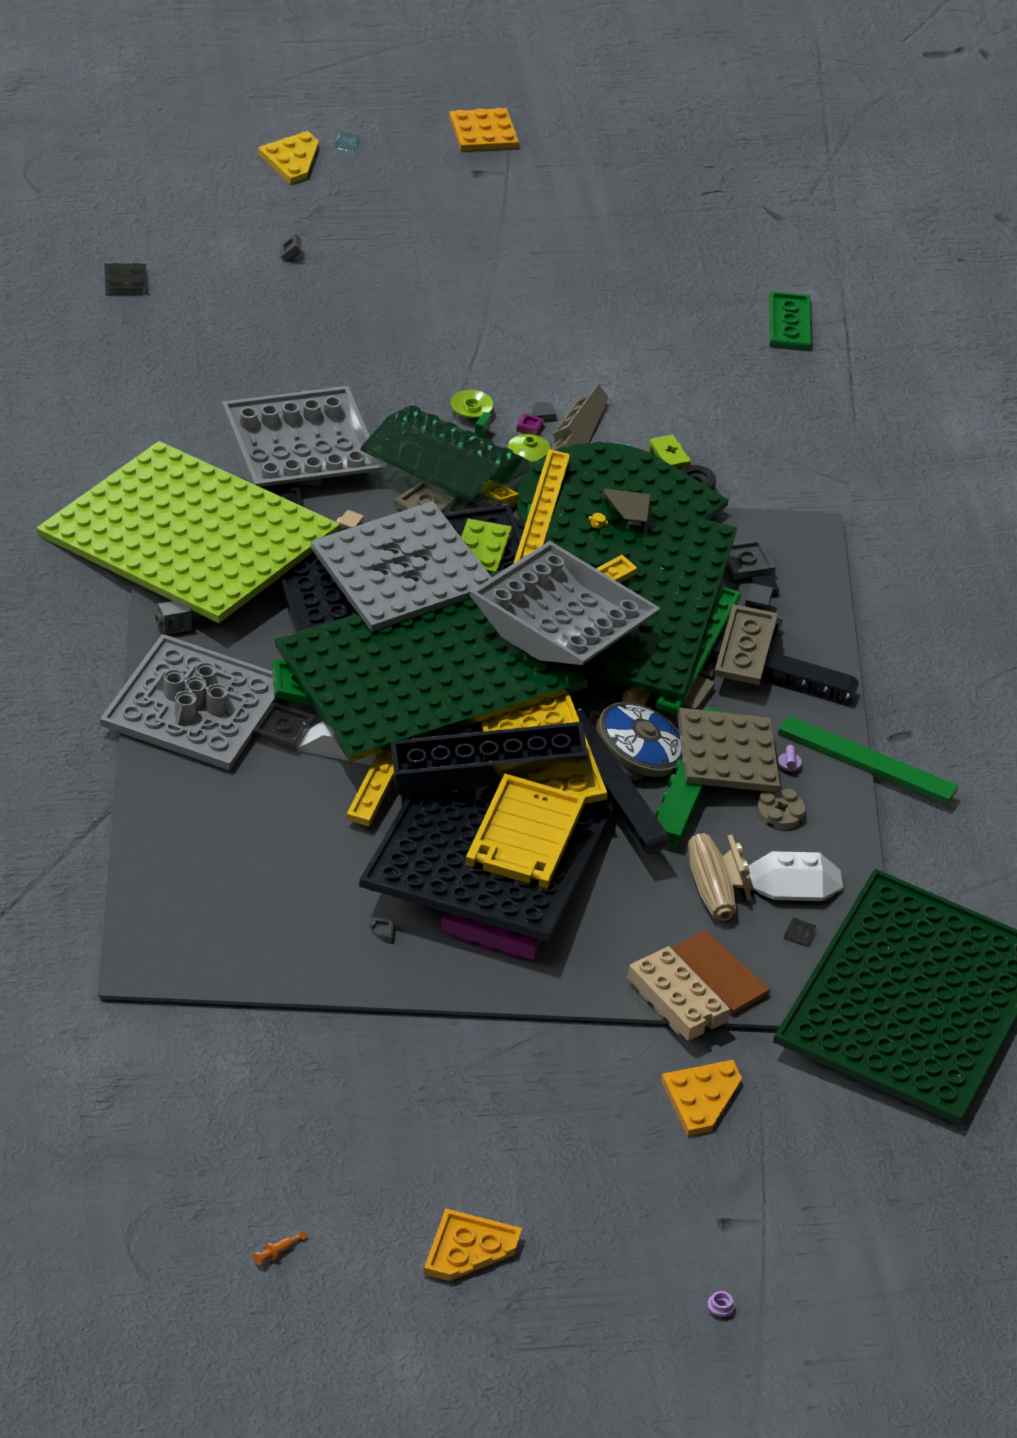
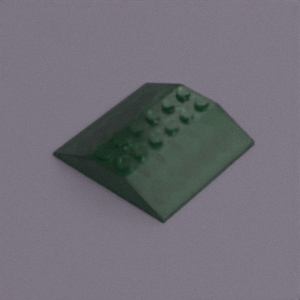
(444, 453)

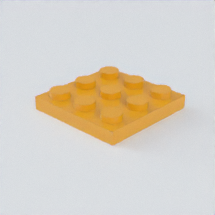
(483, 129)

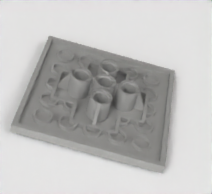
(401, 565)
(192, 702)

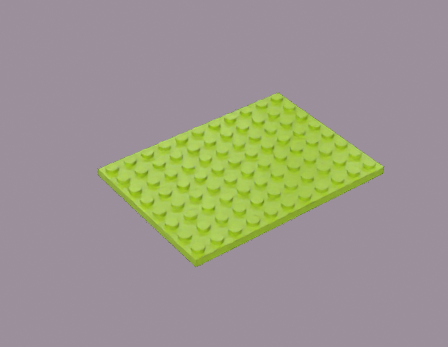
(188, 530)

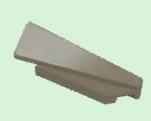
(581, 419)

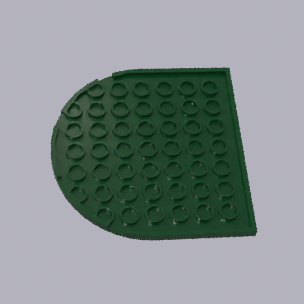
(627, 469)

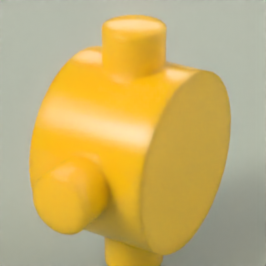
(598, 520)

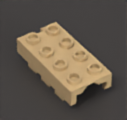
(677, 993)

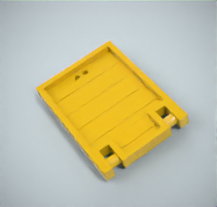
(525, 830)

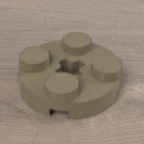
(784, 799)

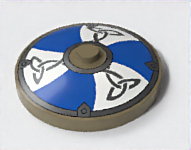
(640, 739)

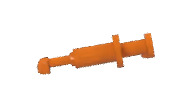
(271, 1251)

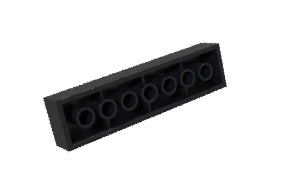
(486, 756)

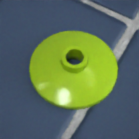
(471, 403)
(529, 446)

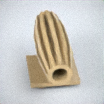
(719, 874)

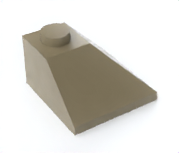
(629, 505)

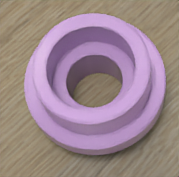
(725, 1300)

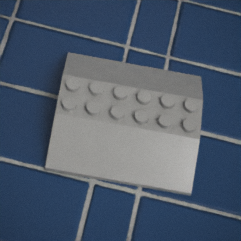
(298, 436)
(560, 606)

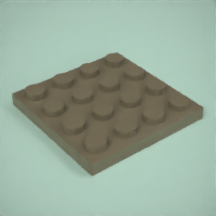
(728, 750)

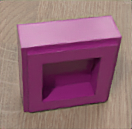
(530, 424)

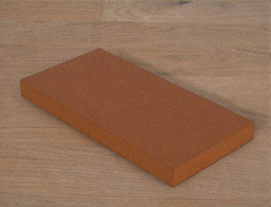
(721, 971)

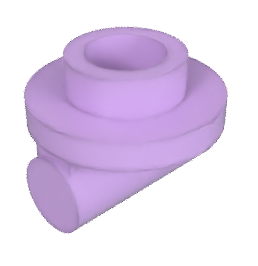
(789, 761)

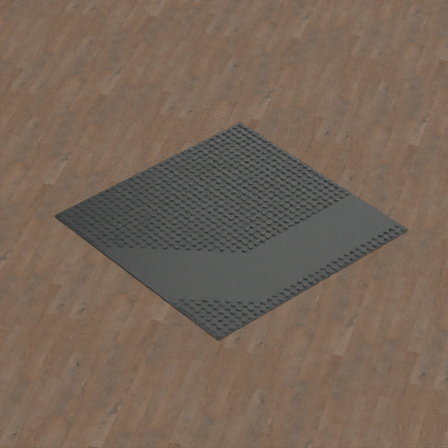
(253, 873)

